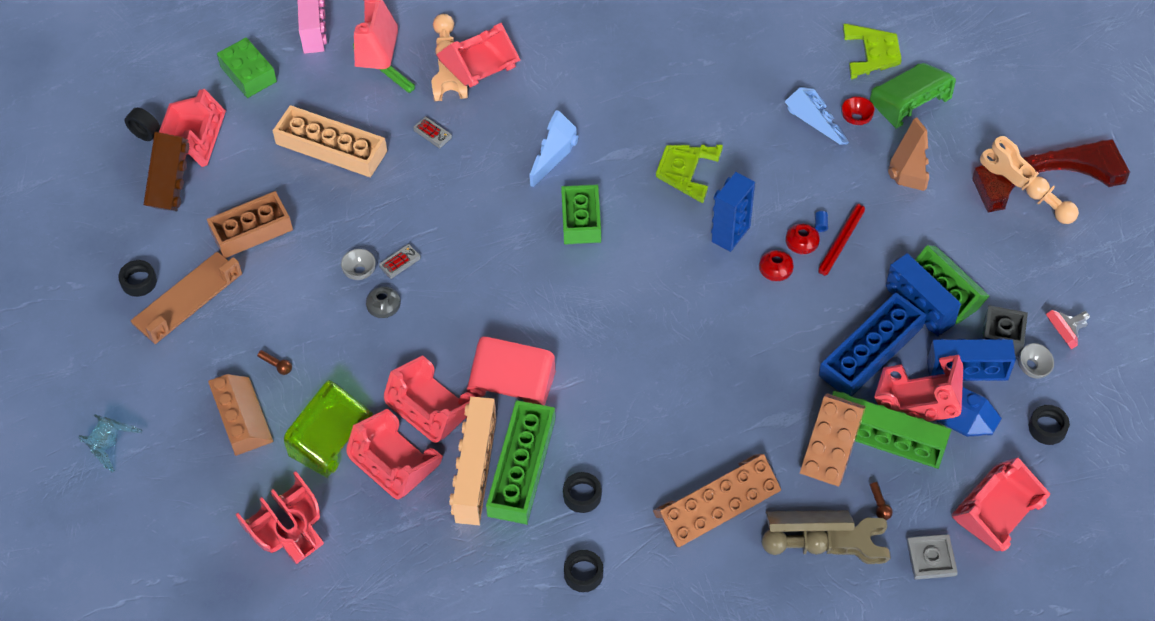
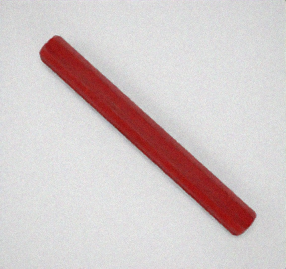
(841, 239)

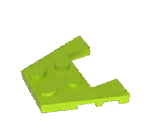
(880, 49)
(679, 166)

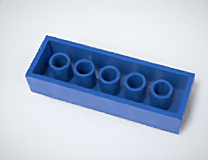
(872, 345)

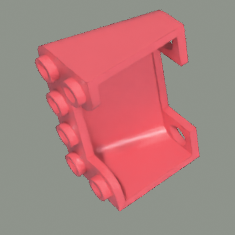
(924, 397)

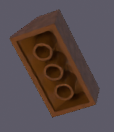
(166, 172)

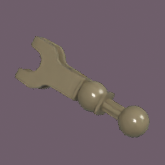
(851, 542)

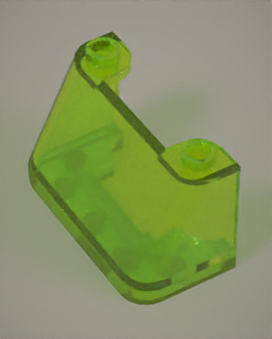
(324, 428)

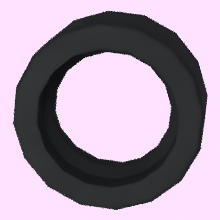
(142, 124)
(134, 267)
(1046, 437)
(582, 478)
(578, 556)

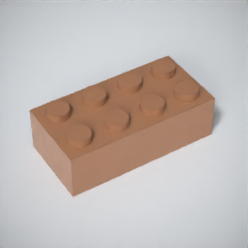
(249, 224)
(832, 439)

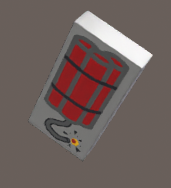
(432, 132)
(399, 261)

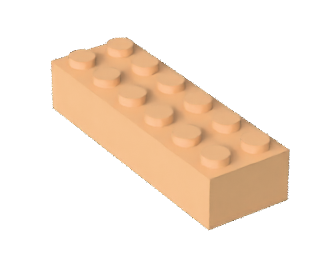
(330, 141)
(473, 461)

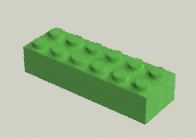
(900, 433)
(521, 462)

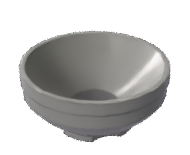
(358, 258)
(1040, 356)

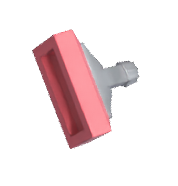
(1068, 326)

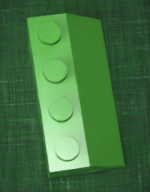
(953, 280)

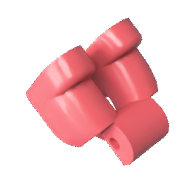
(272, 535)

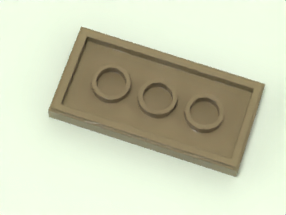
(809, 520)

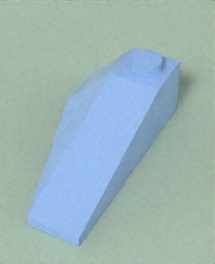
(811, 108)
(557, 146)

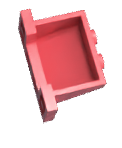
(197, 121)

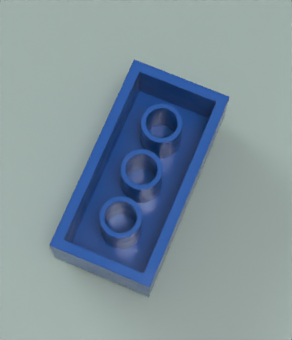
(732, 211)
(924, 292)
(980, 358)

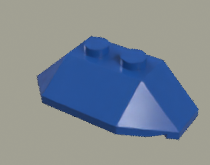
(976, 418)

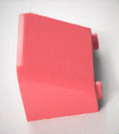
(375, 37)
(480, 56)
(512, 370)
(423, 400)
(388, 456)
(1001, 503)

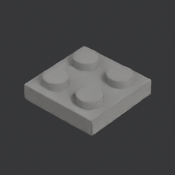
(932, 557)

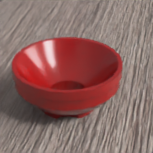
(859, 106)
(802, 244)
(776, 271)

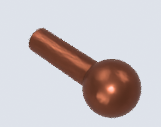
(283, 366)
(883, 510)

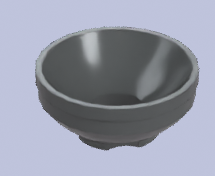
(386, 307)

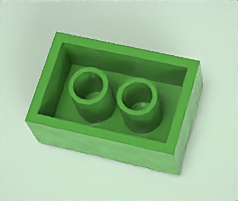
(246, 67)
(581, 214)

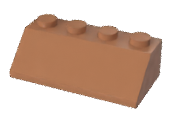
(240, 413)

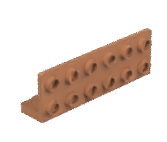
(186, 297)
(719, 500)

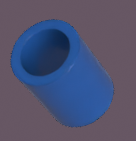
(821, 221)

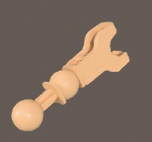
(445, 80)
(1023, 175)

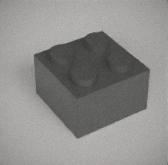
(1007, 325)

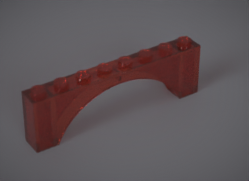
(1096, 159)

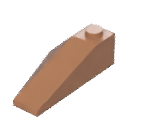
(910, 160)

